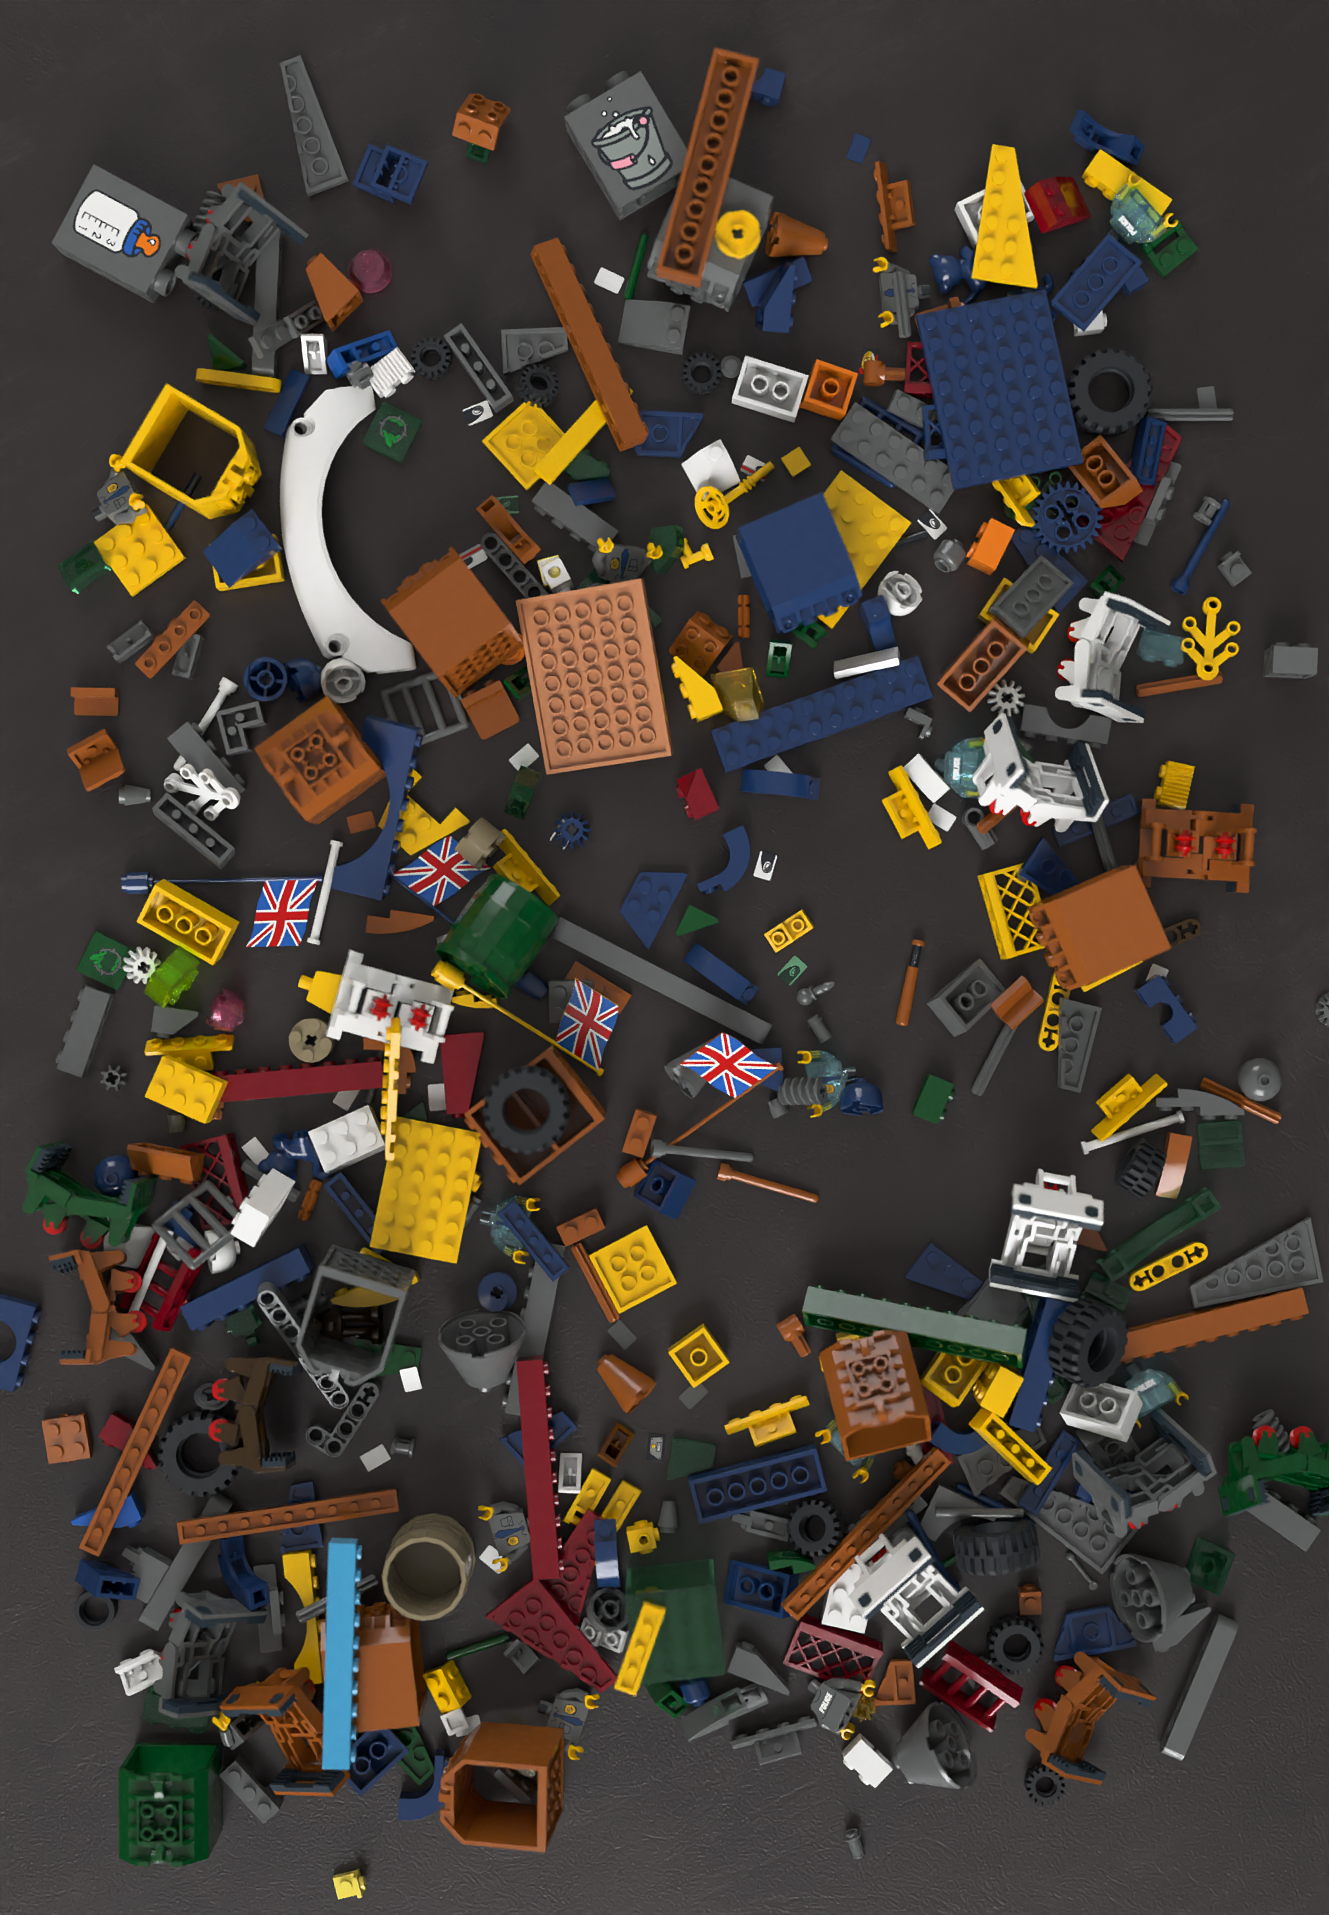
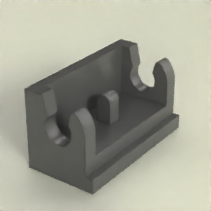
(131, 641)
(188, 657)

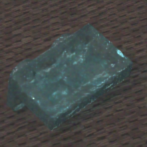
(1161, 647)

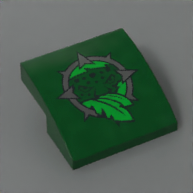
(104, 960)
(788, 1557)

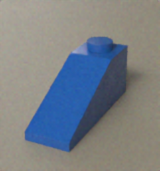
(365, 350)
(130, 1514)

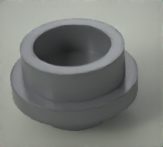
(731, 366)

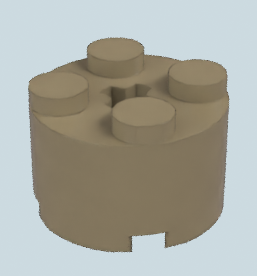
(480, 843)
(299, 1040)

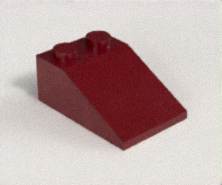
(1056, 203)

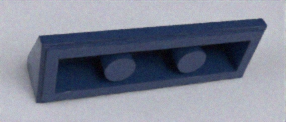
(757, 285)
(287, 403)
(1147, 450)

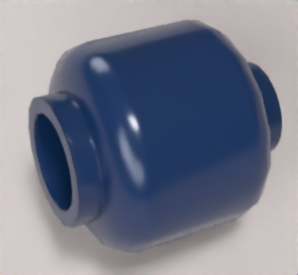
(695, 1690)

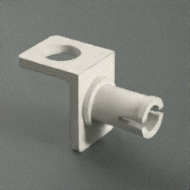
(560, 584)

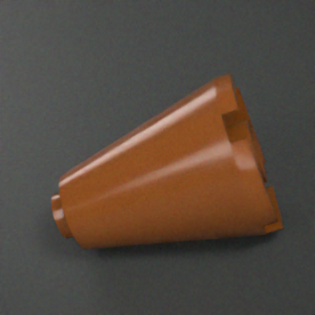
(793, 238)
(625, 1382)

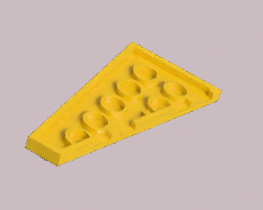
(1003, 237)
(389, 1096)

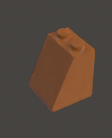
(333, 291)

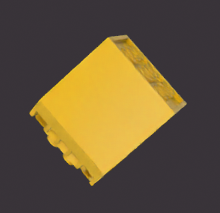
(158, 431)

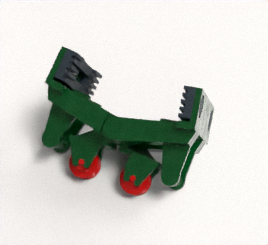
(72, 1198)
(1259, 1461)

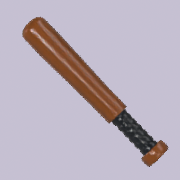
(907, 995)

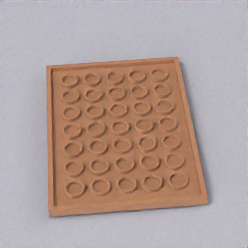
(594, 676)

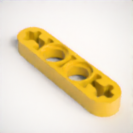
(238, 380)
(1051, 1008)
(1166, 1263)

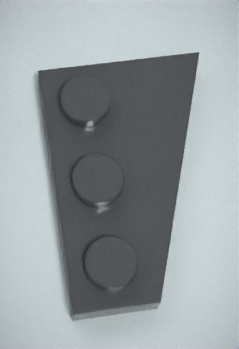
(531, 346)

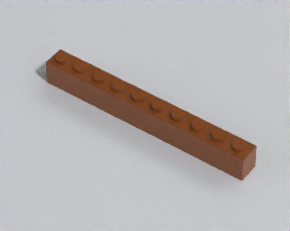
(589, 344)
(1214, 1322)

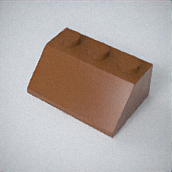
(1105, 475)
(166, 1162)

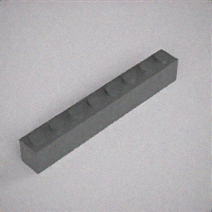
(537, 1319)

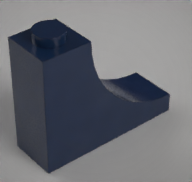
(878, 624)

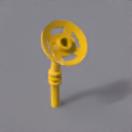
(721, 503)

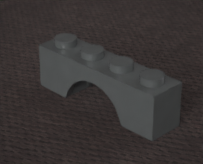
(1036, 721)

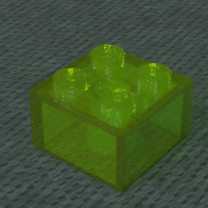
(172, 977)

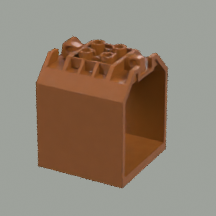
(453, 622)
(320, 761)
(1098, 927)
(875, 1394)
(389, 1669)
(501, 1822)

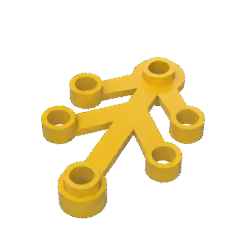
(1209, 641)

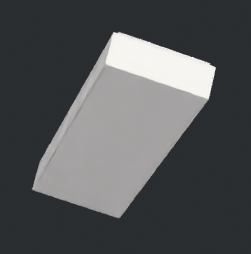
(866, 663)

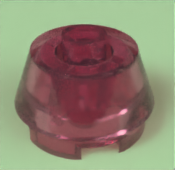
(370, 270)
(226, 1011)

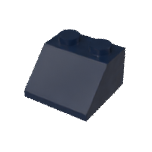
(665, 1188)

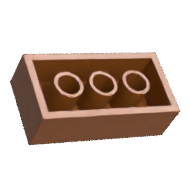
(982, 663)

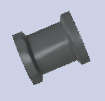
(1207, 510)
(403, 1446)

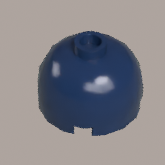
(304, 678)
(266, 679)
(860, 1098)
(111, 1174)

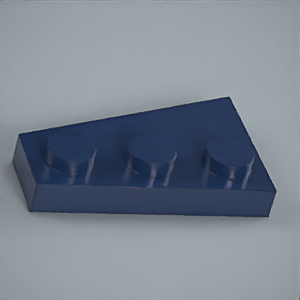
(1046, 869)
(943, 1273)
(562, 1427)
(303, 1536)

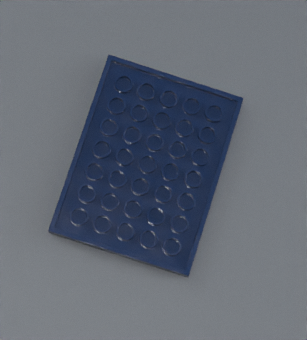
(999, 389)

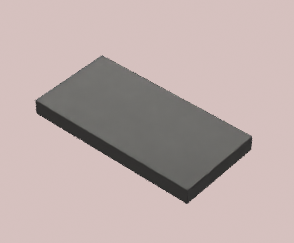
(1031, 596)

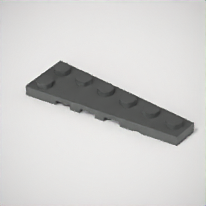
(315, 145)

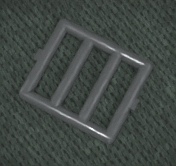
(424, 679)
(174, 1212)

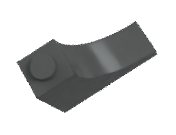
(945, 1497)

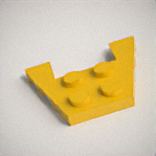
(420, 827)

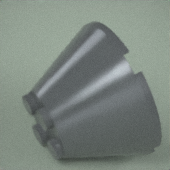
(482, 1345)
(1149, 1594)
(937, 1750)

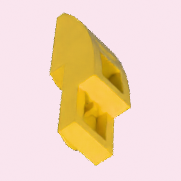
(363, 1297)

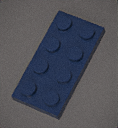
(1096, 282)

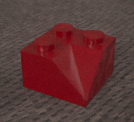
(696, 794)

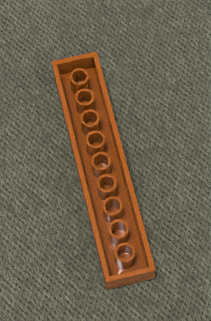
(707, 167)

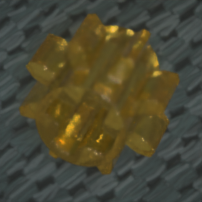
(863, 1713)

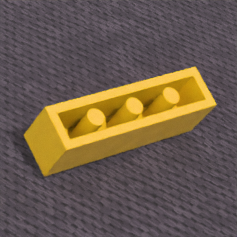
(1111, 175)
(1010, 1446)

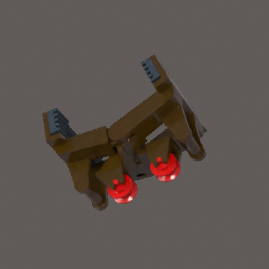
(250, 1419)

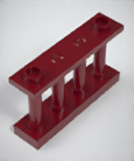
(173, 1298)
(979, 1671)

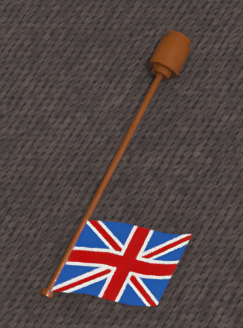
(726, 1066)

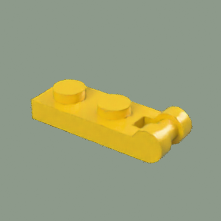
(589, 1496)

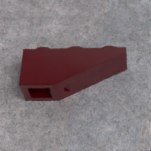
(117, 1433)

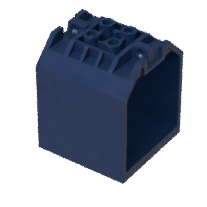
(799, 564)

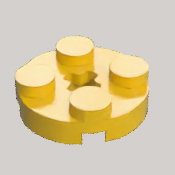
(734, 221)

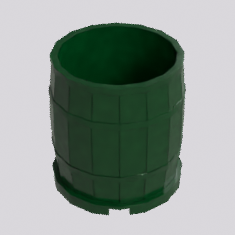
(498, 935)

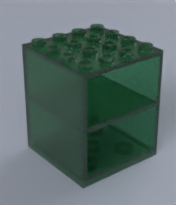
(691, 1629)

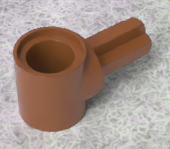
(876, 373)
(792, 1331)

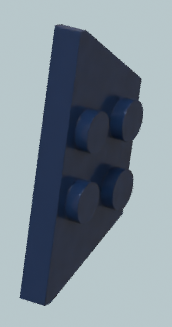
(667, 432)
(650, 902)
(1091, 1632)

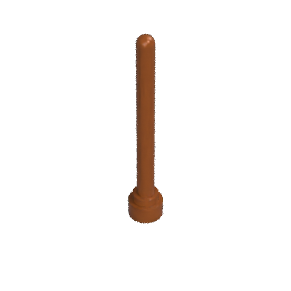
(726, 1172)

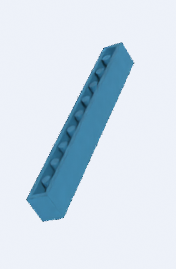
(340, 1653)

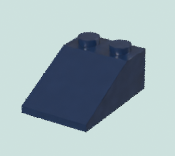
(241, 548)
(759, 1588)
(375, 1755)

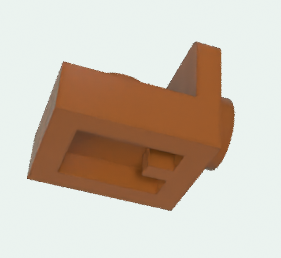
(1029, 1599)

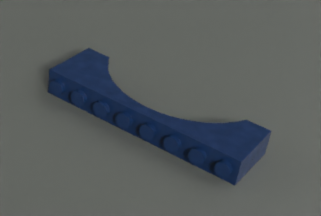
(396, 749)

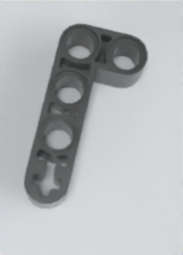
(349, 1416)

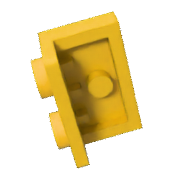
(447, 1687)

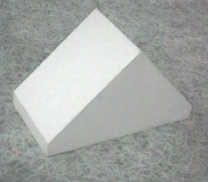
(314, 353)
(570, 1473)

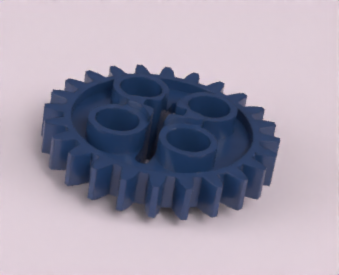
(1084, 508)

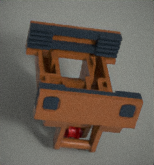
(287, 1706)

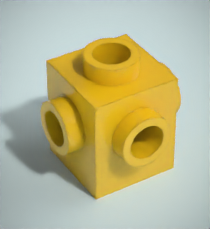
(637, 1542)

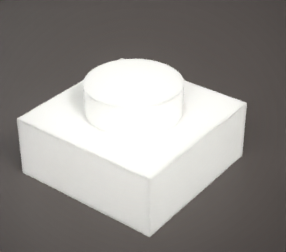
(454, 1721)

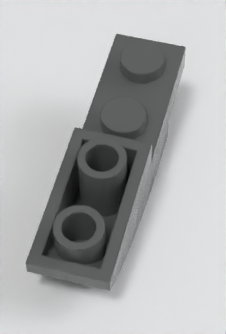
(286, 329)
(910, 410)
(1205, 1103)
(723, 1709)

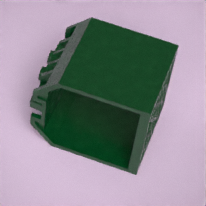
(170, 1803)

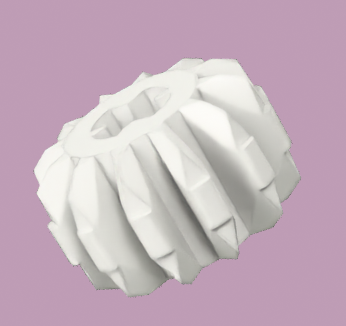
(1005, 691)
(135, 960)

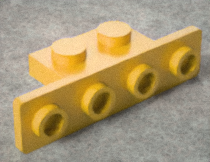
(1017, 495)
(907, 810)
(522, 870)
(191, 1050)
(1124, 1101)
(771, 1423)

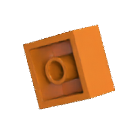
(828, 390)
(990, 547)

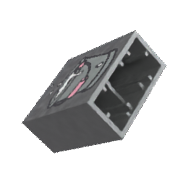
(627, 142)

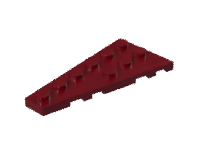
(1124, 521)
(578, 1566)
(547, 1627)

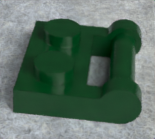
(1172, 254)

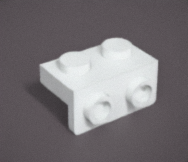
(140, 1672)

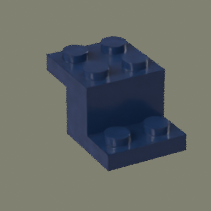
(390, 174)

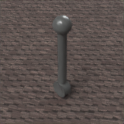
(1092, 1584)

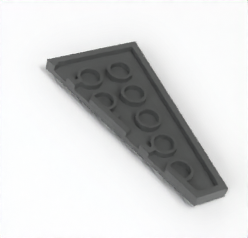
(1273, 1266)
(1073, 1525)

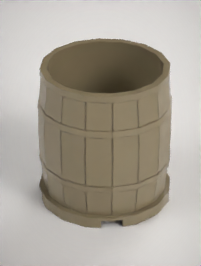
(428, 1566)

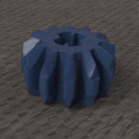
(577, 824)

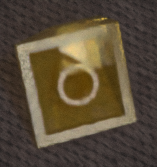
(739, 694)

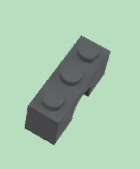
(259, 1799)

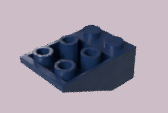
(775, 304)

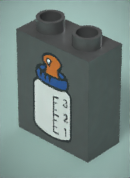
(125, 235)

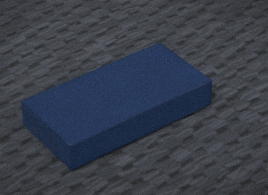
(591, 491)

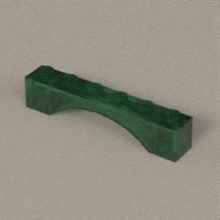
(1178, 1219)

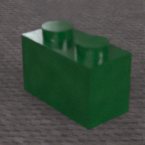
(933, 1099)

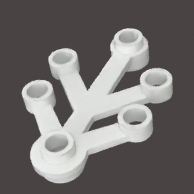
(227, 797)

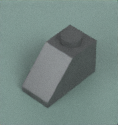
(172, 1020)

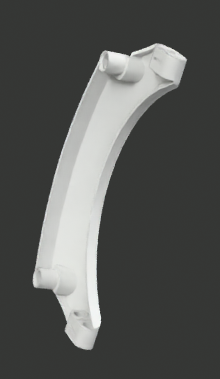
(322, 597)

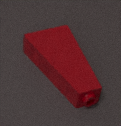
(460, 1066)

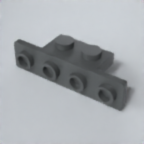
(1157, 508)
(271, 1630)
(776, 1743)
(515, 1783)

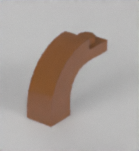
(508, 530)
(406, 1062)

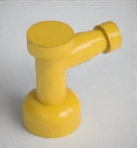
(690, 558)

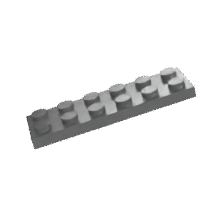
(894, 457)

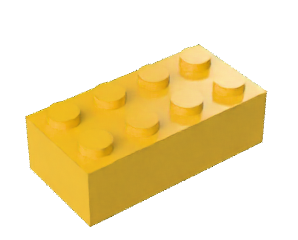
(188, 921)

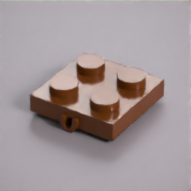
(67, 1438)

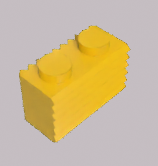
(1174, 785)

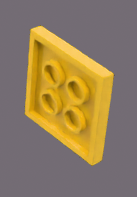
(523, 442)
(140, 551)
(632, 1269)

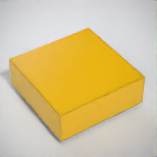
(795, 462)

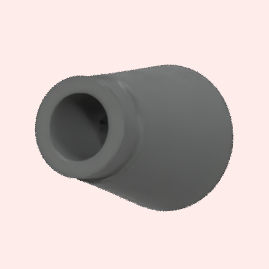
(133, 795)
(668, 1518)

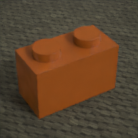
(639, 1132)
(581, 1226)

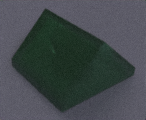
(84, 567)
(1210, 1565)

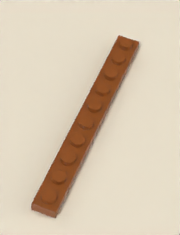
(135, 1451)
(288, 1516)
(865, 1533)

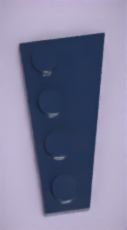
(1030, 549)

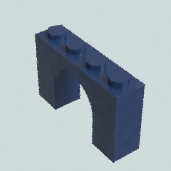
(21, 1317)

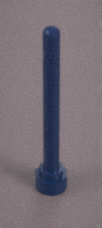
(1182, 582)
(926, 1542)

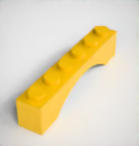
(300, 1573)

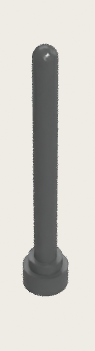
(660, 1148)

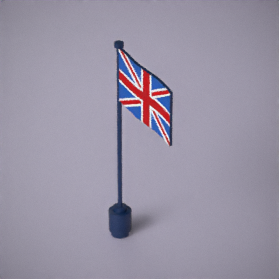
(441, 874)
(279, 912)

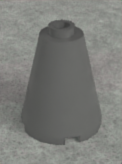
(688, 1080)

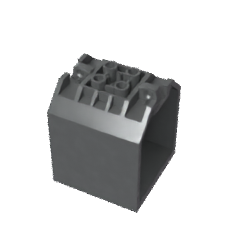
(722, 273)
(343, 1358)

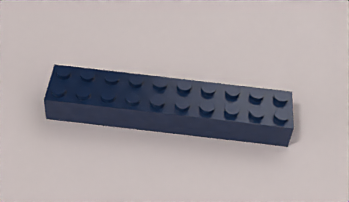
(821, 714)

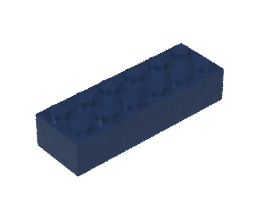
(242, 1290)
(1036, 1371)
(757, 1483)

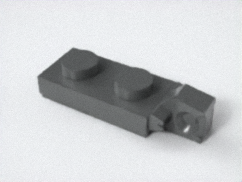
(763, 1524)

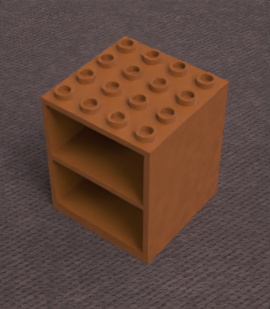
(529, 1110)

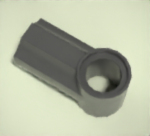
(983, 840)

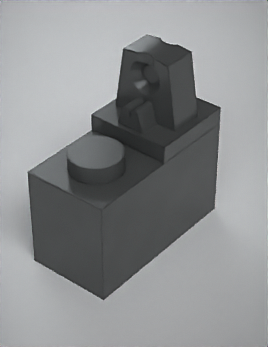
(149, 1567)

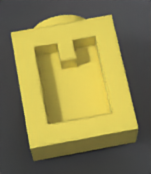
(349, 1884)

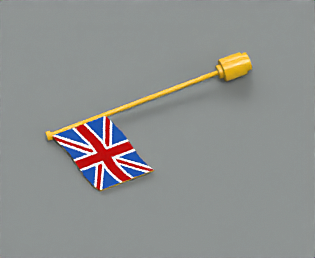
(582, 1028)

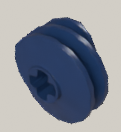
(491, 1300)

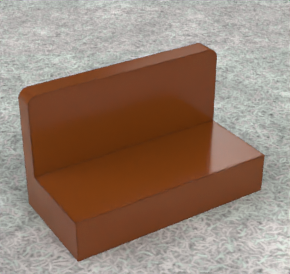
(95, 701)
(1016, 1003)

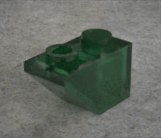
(586, 468)
(671, 543)
(522, 792)

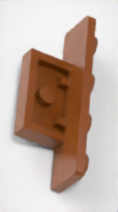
(895, 205)
(174, 637)

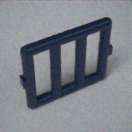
(882, 414)

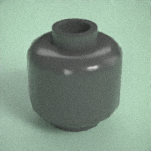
(949, 555)

